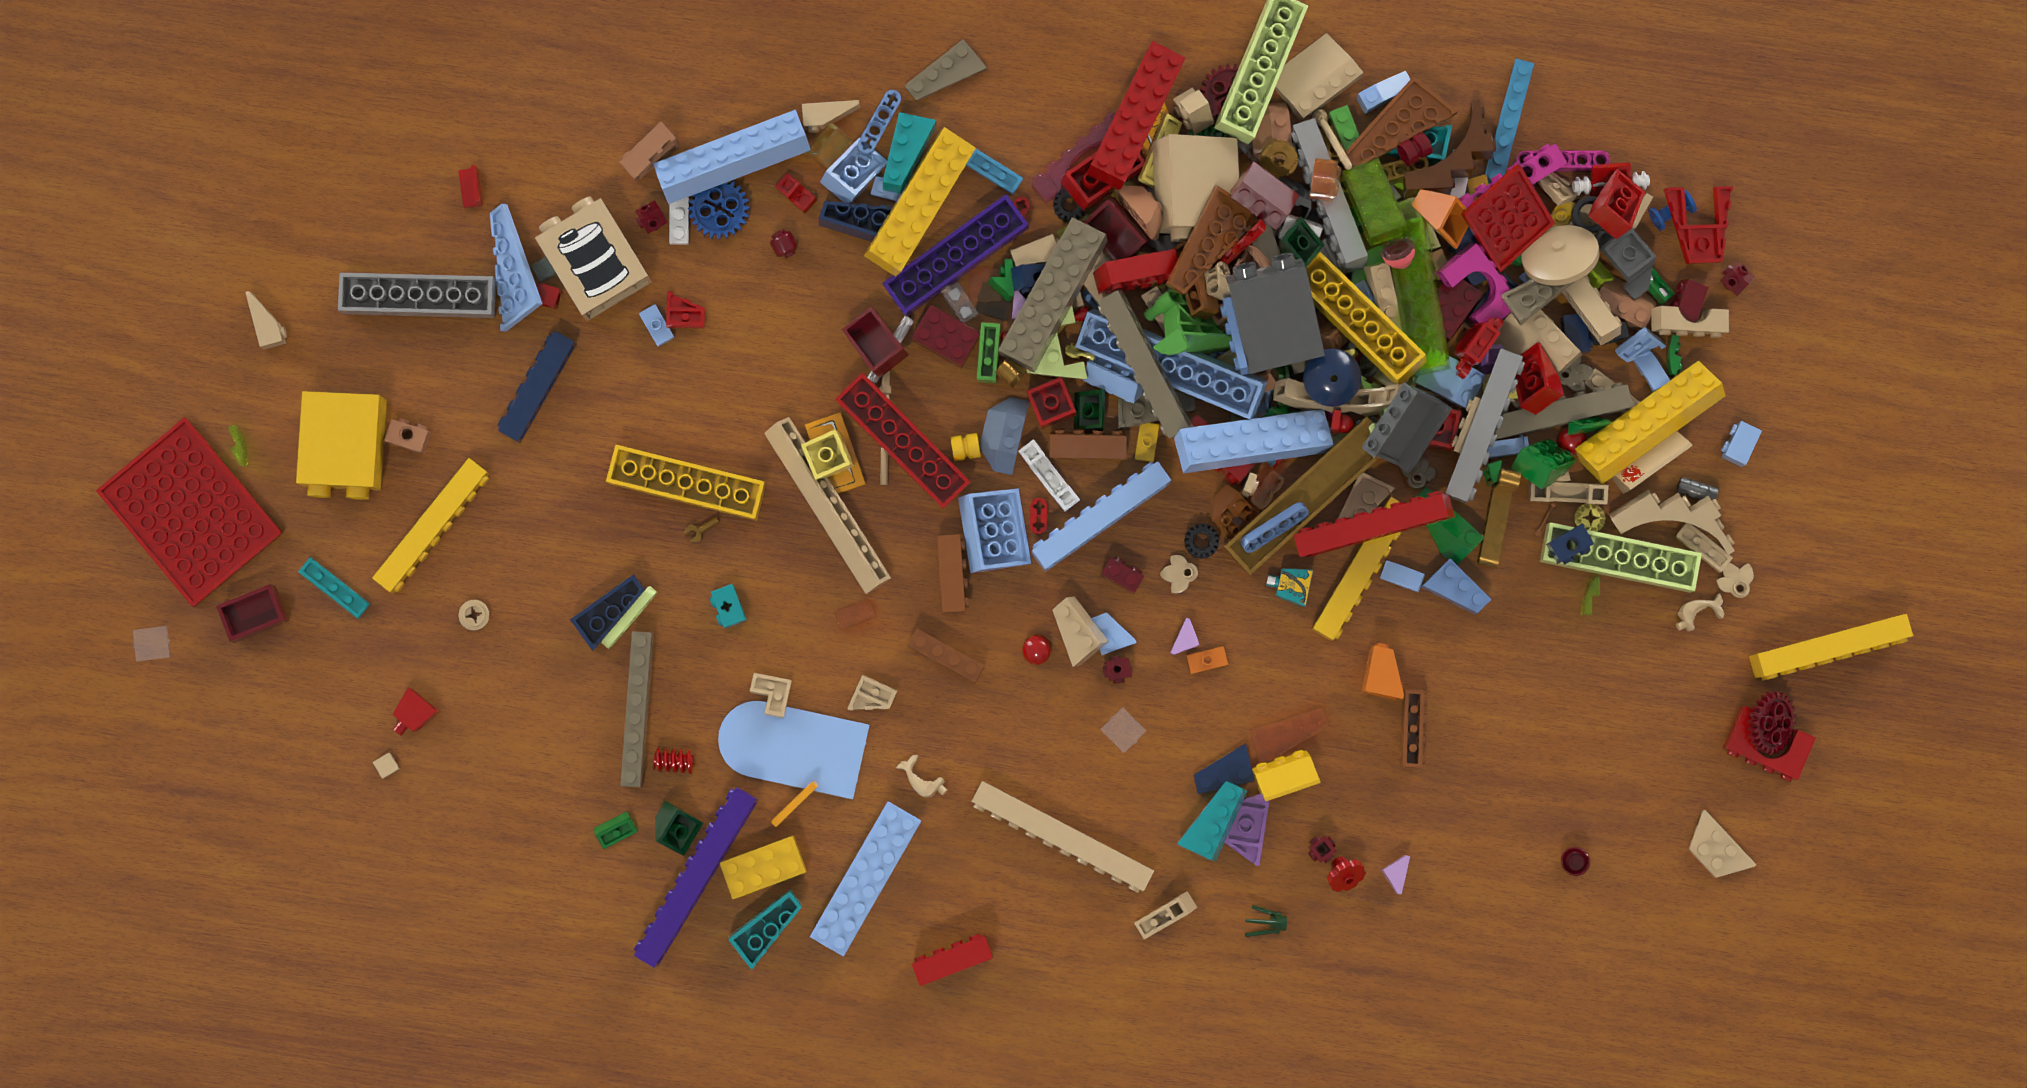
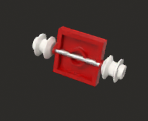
(1602, 173)

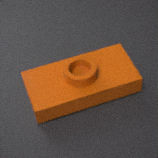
(1207, 660)

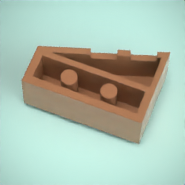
(651, 149)

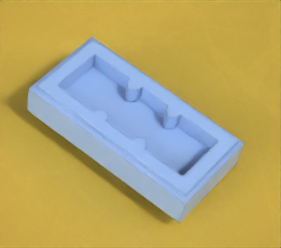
(656, 325)

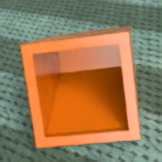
(1442, 214)
(1382, 674)

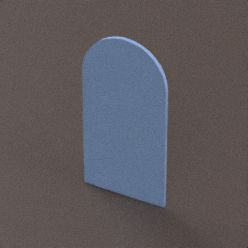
(794, 748)

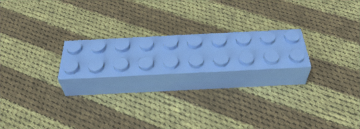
(1188, 372)

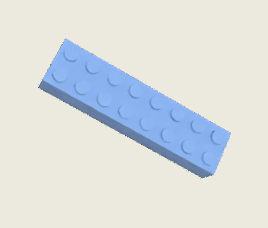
(731, 156)
(1253, 441)
(1101, 516)
(865, 878)

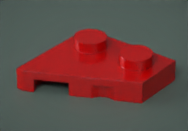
(683, 314)

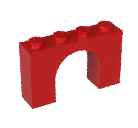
(1788, 764)

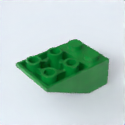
(1543, 462)

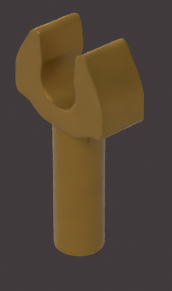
(700, 529)

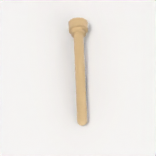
(1322, 120)

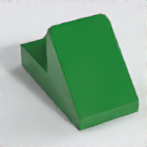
(1004, 284)

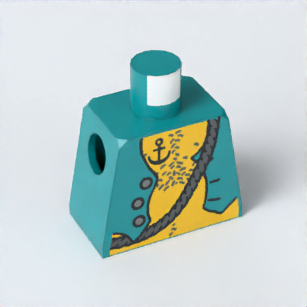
(1291, 585)

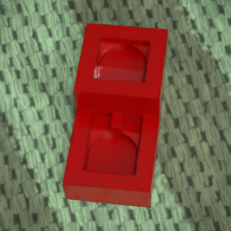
(796, 193)

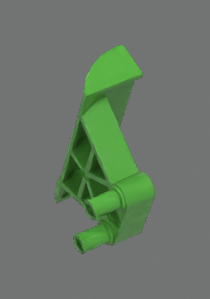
(1182, 330)

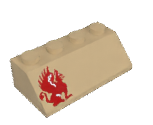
(1651, 462)

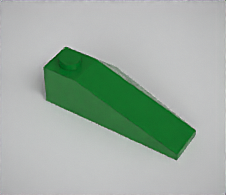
(1453, 536)

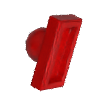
(1340, 423)

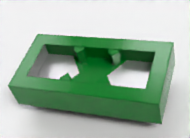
(1659, 288)

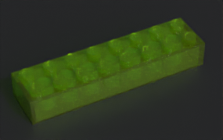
(1420, 301)

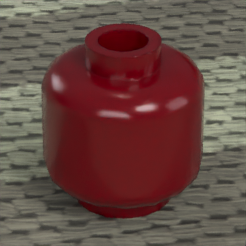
(783, 243)

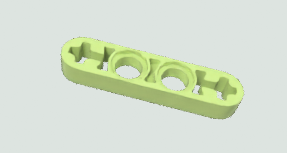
(629, 617)

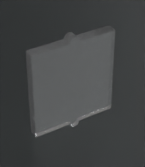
(151, 643)
(1123, 730)

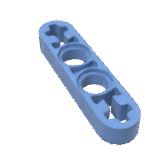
(878, 122)
(1292, 515)

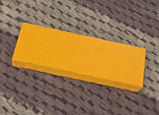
(794, 803)

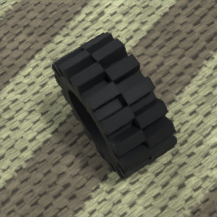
(1061, 212)
(1201, 552)

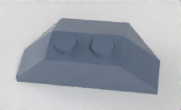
(1003, 434)

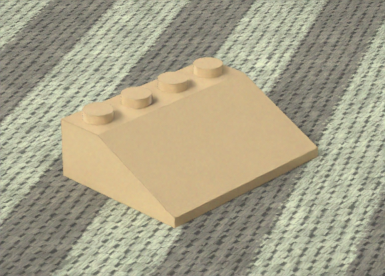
(1316, 77)
(1538, 329)

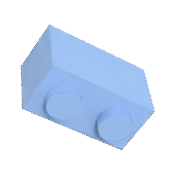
(1741, 443)

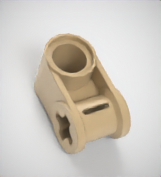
(1216, 281)

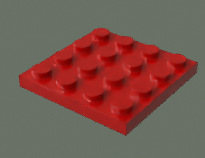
(1508, 218)

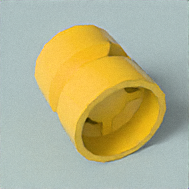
(965, 447)

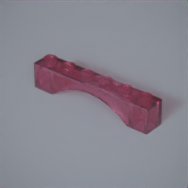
(1049, 182)

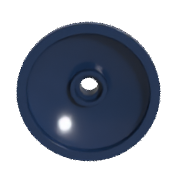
(1318, 374)

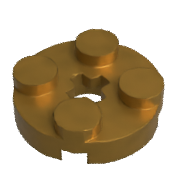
(1276, 148)

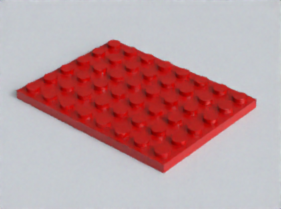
(189, 512)

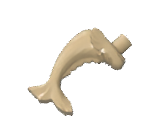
(1688, 611)
(923, 788)

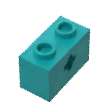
(736, 613)

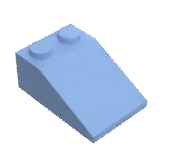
(852, 173)
(1450, 386)

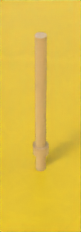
(886, 390)

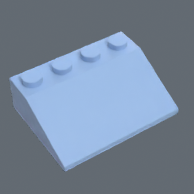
(994, 530)

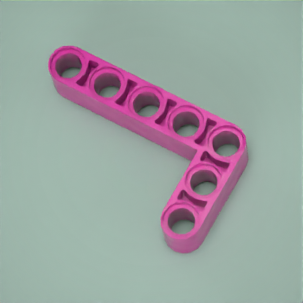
(1571, 158)

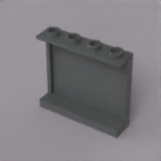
(1407, 427)

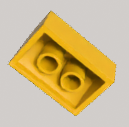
(1285, 775)

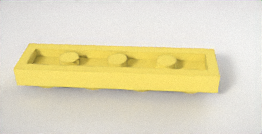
(1168, 125)

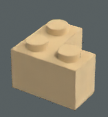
(1194, 110)

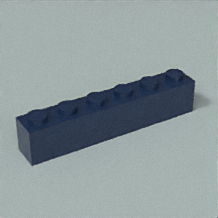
(536, 387)

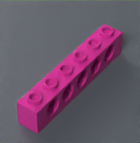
(1552, 156)

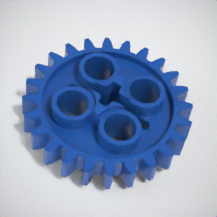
(710, 223)

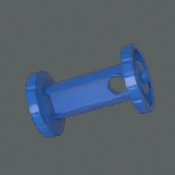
(1663, 215)

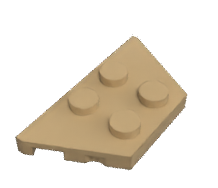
(1717, 849)

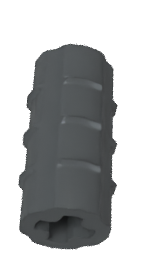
(1696, 489)

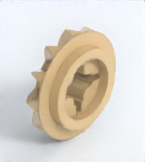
(466, 610)

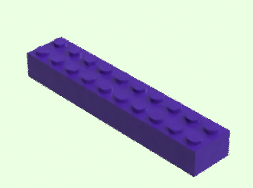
(696, 877)

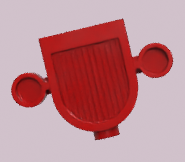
(1476, 344)

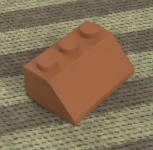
(1633, 312)

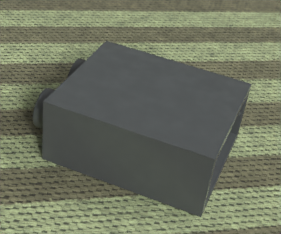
(1275, 313)

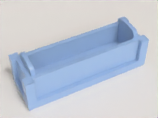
(1508, 447)

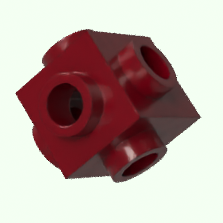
(650, 217)
(1736, 278)
(1125, 669)
(1329, 849)

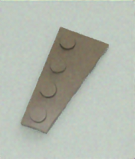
(949, 69)
(1530, 298)
(1141, 411)

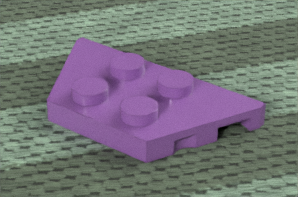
(1249, 828)

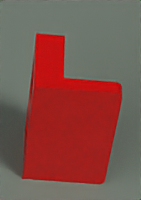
(470, 187)

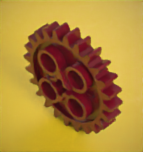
(1221, 78)
(1772, 722)

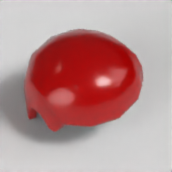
(1570, 442)
(1036, 649)

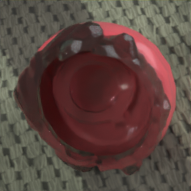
(1398, 252)

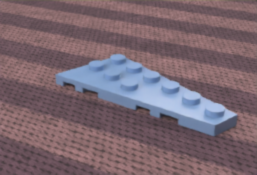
(512, 272)

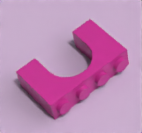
(1471, 260)

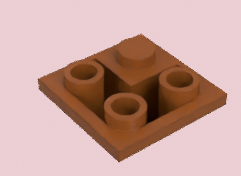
(1231, 511)

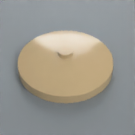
(1561, 255)

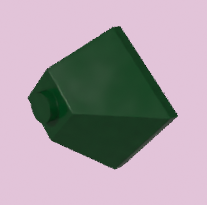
(1301, 242)
(675, 828)

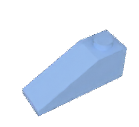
(1381, 92)

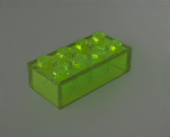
(1374, 202)

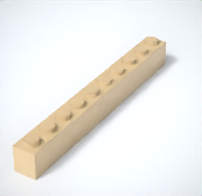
(828, 507)
(1063, 836)

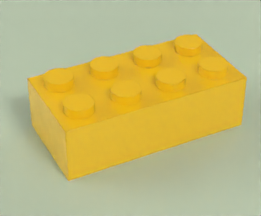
(763, 867)

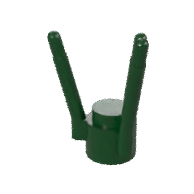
(1278, 922)

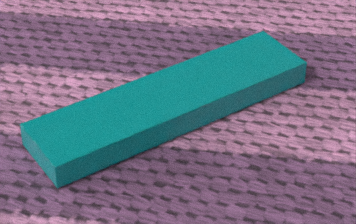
(334, 588)

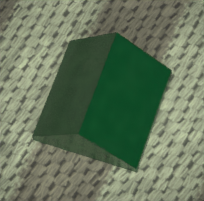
(1089, 410)

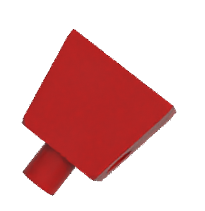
(413, 712)

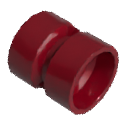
(1414, 148)

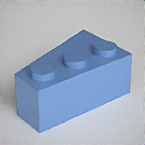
(1455, 586)

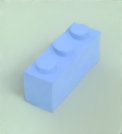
(1113, 379)

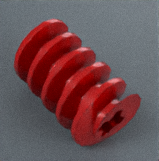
(673, 761)

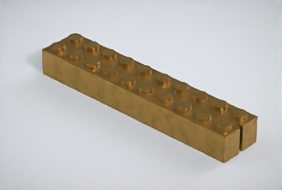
(1313, 488)

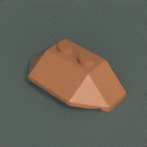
(1274, 125)
(1142, 208)

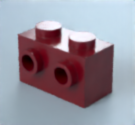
(1689, 299)
(1121, 575)

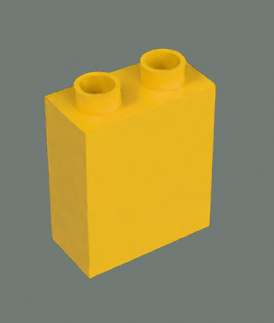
(341, 443)

